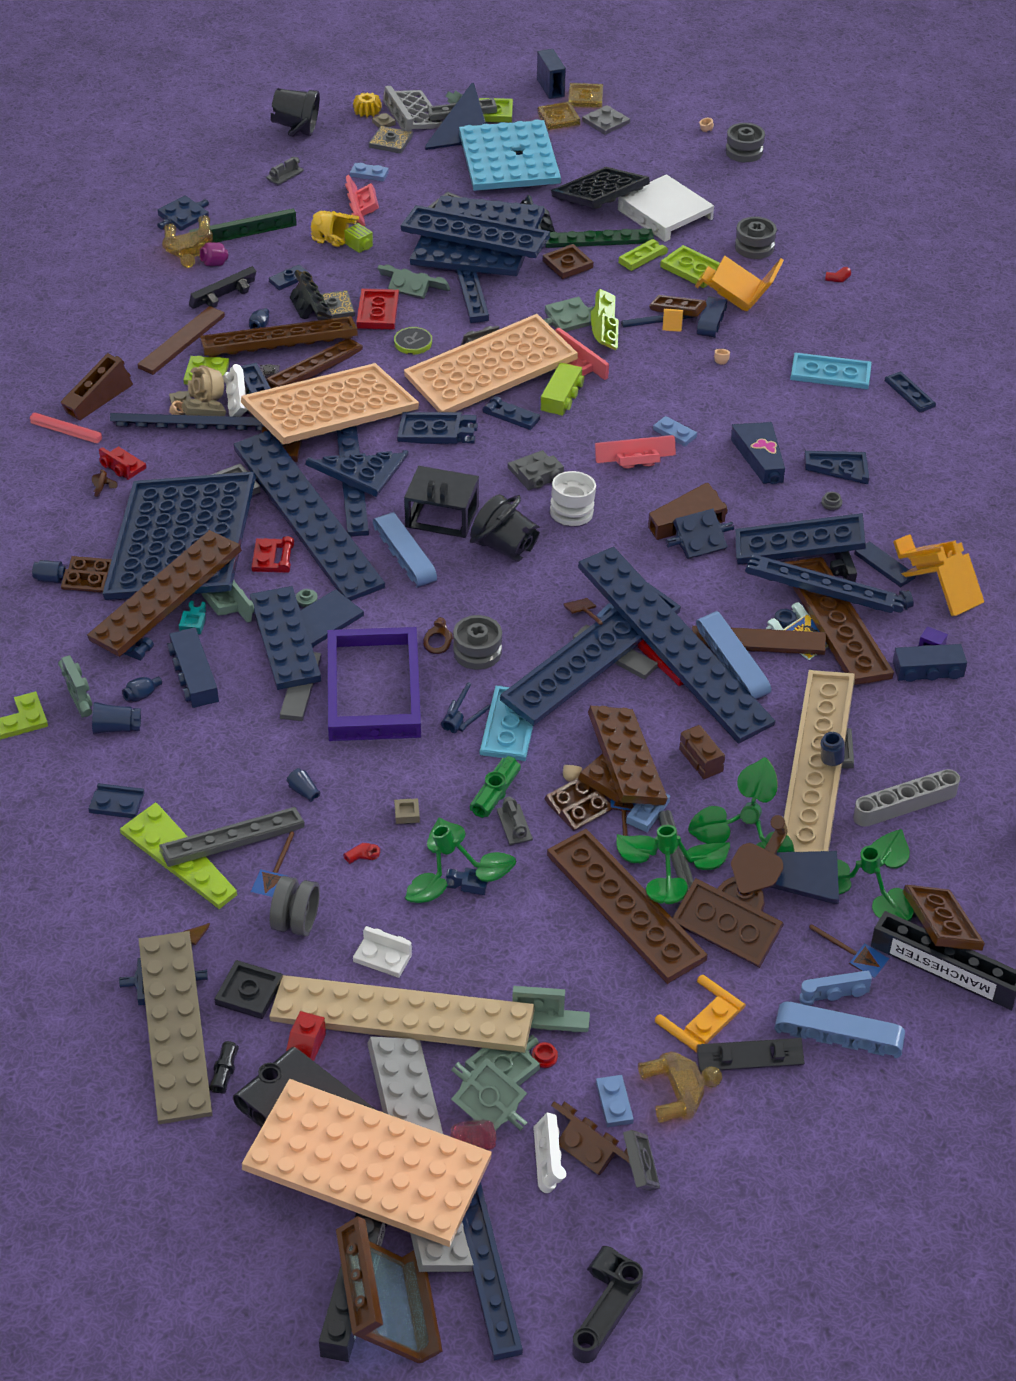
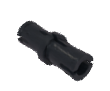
(224, 1067)

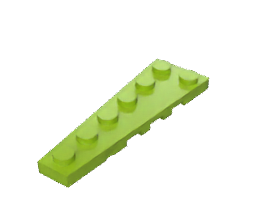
(156, 828)

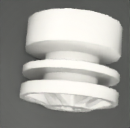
(572, 498)

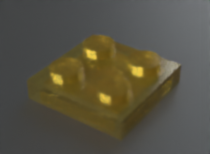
(585, 95)
(558, 115)

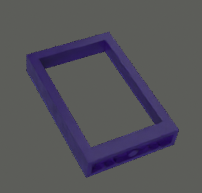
(373, 726)

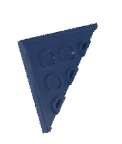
(465, 112)
(361, 471)

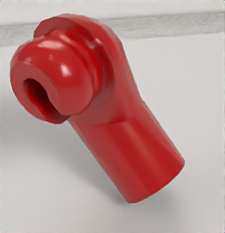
(840, 276)
(362, 851)

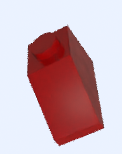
(307, 1034)

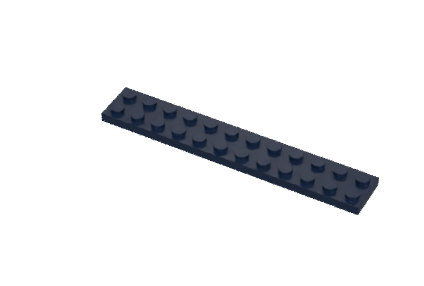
(309, 516)
(676, 645)

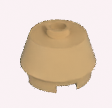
(206, 384)

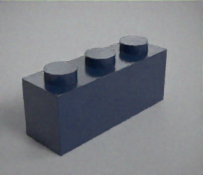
(929, 662)

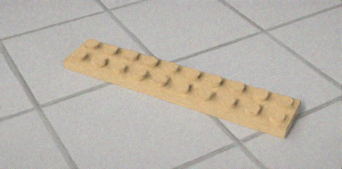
(813, 783)
(406, 1013)

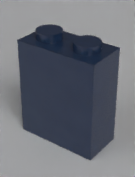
(551, 73)

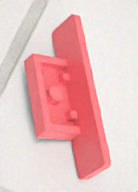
(362, 200)
(586, 358)
(635, 451)

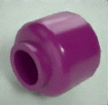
(213, 254)

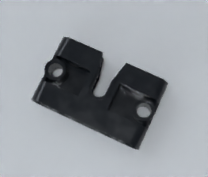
(262, 1092)

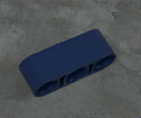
(712, 316)

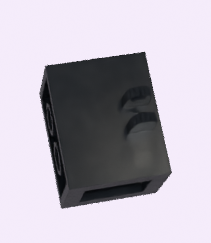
(444, 490)

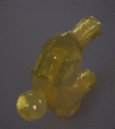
(187, 245)
(685, 1081)

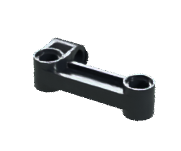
(611, 1269)

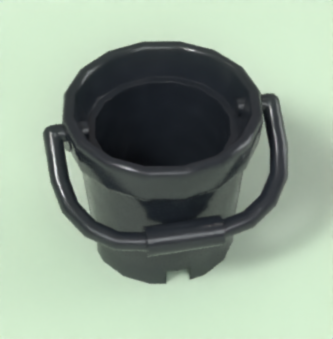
(296, 110)
(504, 527)

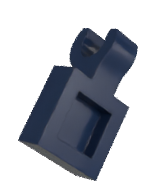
(467, 881)

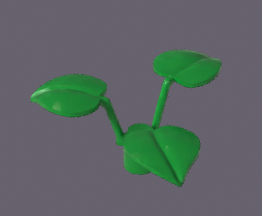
(754, 781)
(444, 839)
(886, 850)
(669, 891)

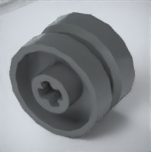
(745, 142)
(755, 237)
(477, 642)
(294, 905)

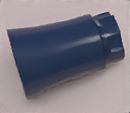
(115, 718)

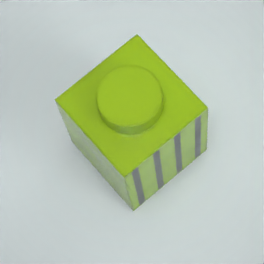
(358, 238)

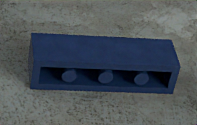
(193, 668)

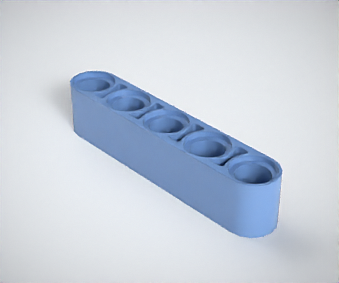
(405, 548)
(733, 654)
(840, 1028)

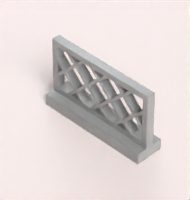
(402, 113)

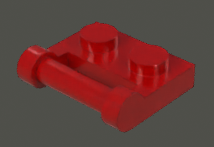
(265, 555)

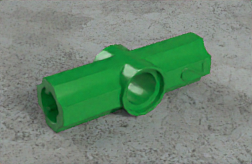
(495, 787)

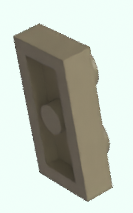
(199, 408)

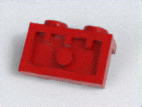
(121, 462)

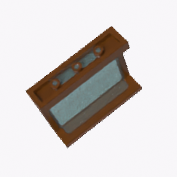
(387, 1296)

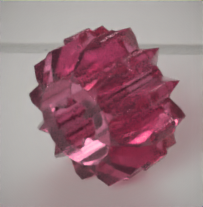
(475, 1132)

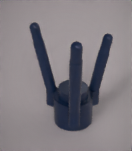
(454, 719)

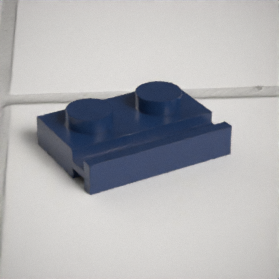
(116, 800)

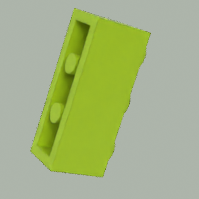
(561, 389)

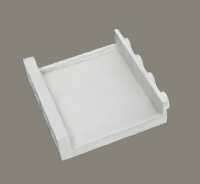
(664, 206)

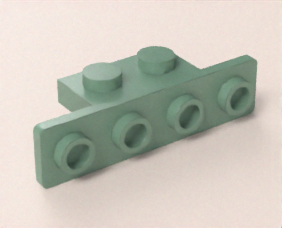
(411, 283)
(231, 602)
(549, 1009)

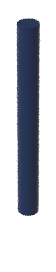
(646, 320)

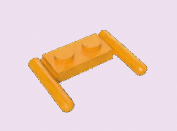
(709, 1020)

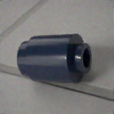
(48, 571)
(832, 749)

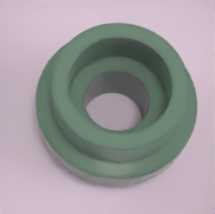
(306, 597)

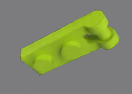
(642, 254)

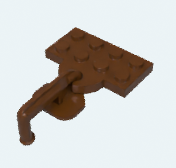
(734, 919)

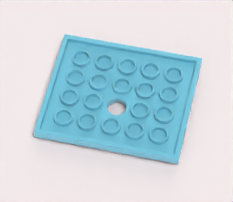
(495, 164)

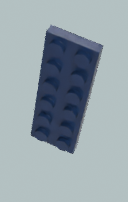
(801, 538)
(285, 638)

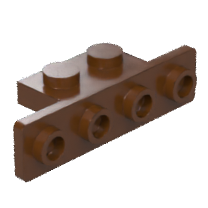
(586, 1143)

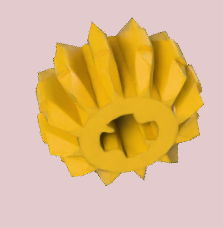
(367, 104)

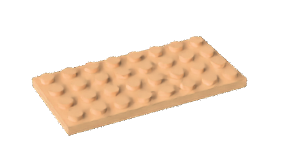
(490, 364)
(329, 403)
(368, 1162)

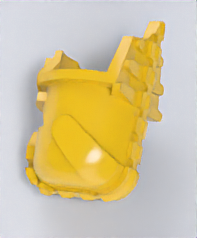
(331, 226)

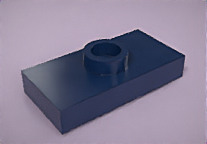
(286, 278)

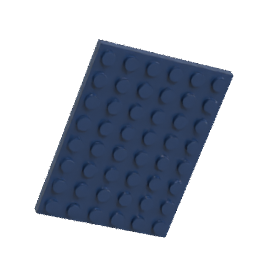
(168, 518)

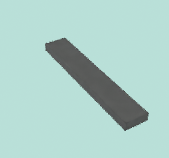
(231, 836)

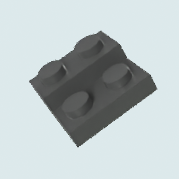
(536, 469)

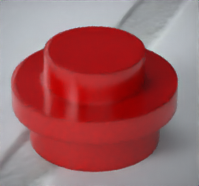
(545, 1054)

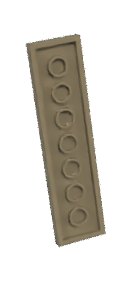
(174, 1028)

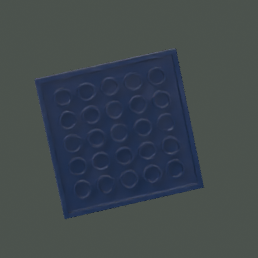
(453, 255)

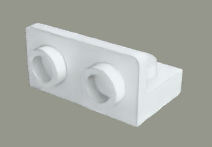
(383, 952)

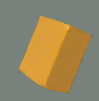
(672, 320)

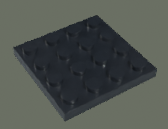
(600, 187)

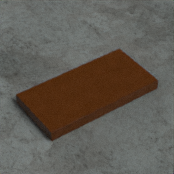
(943, 917)

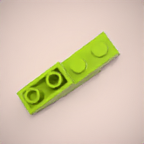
(603, 320)

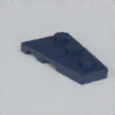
(839, 464)

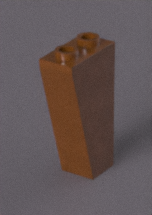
(98, 387)
(692, 502)

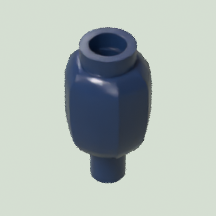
(259, 318)
(140, 688)

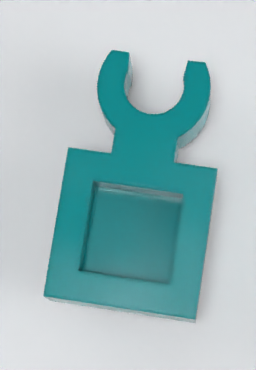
(193, 618)

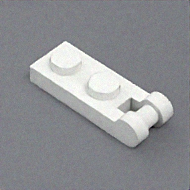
(235, 389)
(548, 1153)

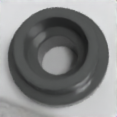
(831, 500)

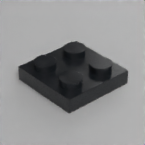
(248, 989)

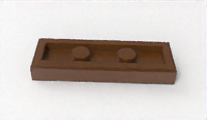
(690, 306)

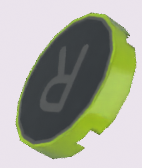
(413, 340)

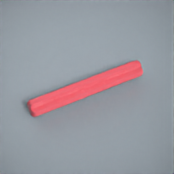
(66, 428)

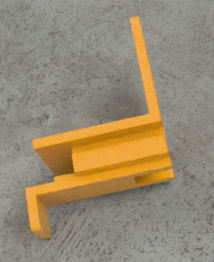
(737, 283)
(952, 567)

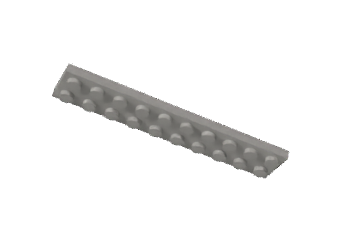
(408, 1095)

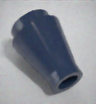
(302, 784)

